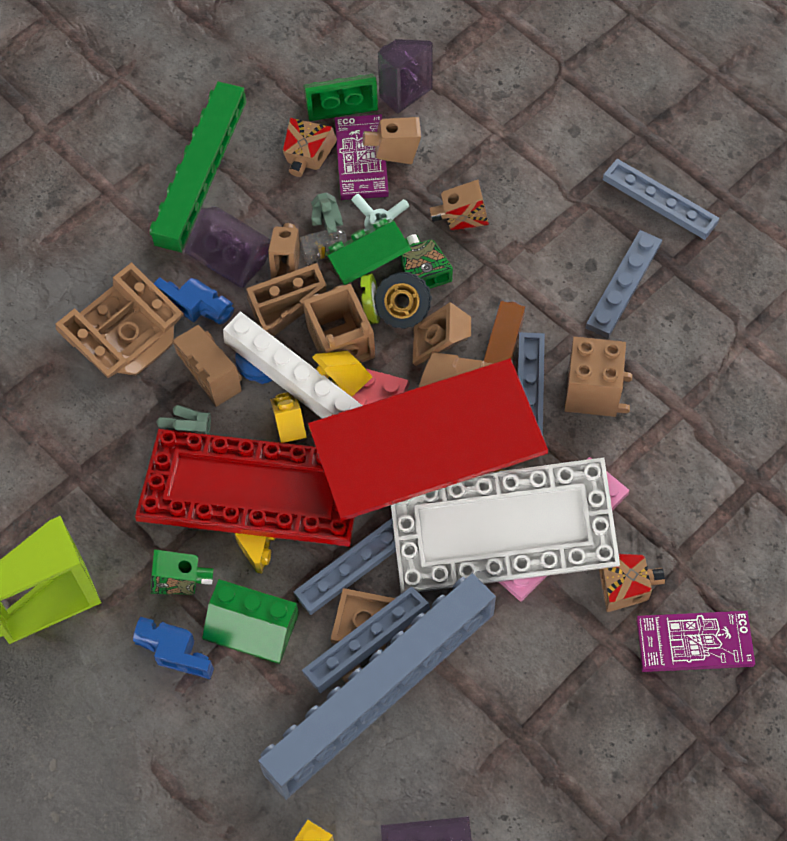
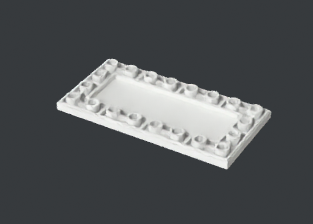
(507, 527)

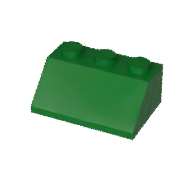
(341, 97)
(367, 250)
(249, 621)

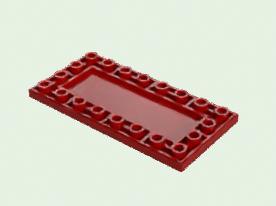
(427, 439)
(240, 488)

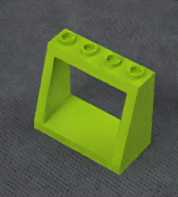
(61, 578)

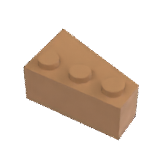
(281, 299)
(208, 364)

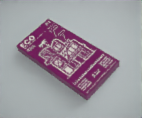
(358, 166)
(695, 641)

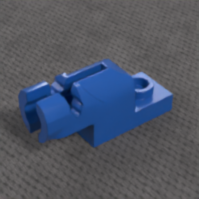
(197, 300)
(172, 647)

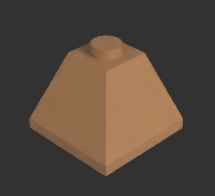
(440, 332)

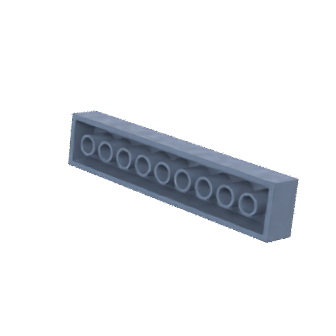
(377, 686)

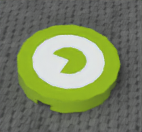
(367, 298)

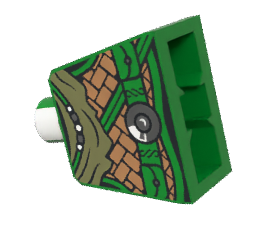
(427, 262)
(177, 573)

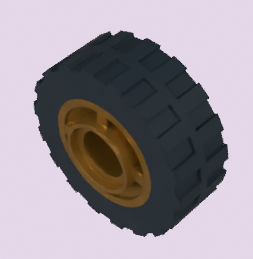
(418, 296)

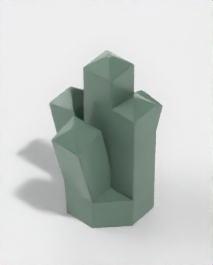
(326, 209)
(192, 420)

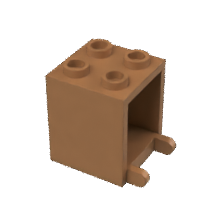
(352, 336)
(596, 377)

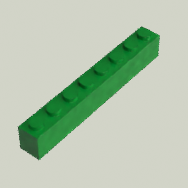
(198, 167)

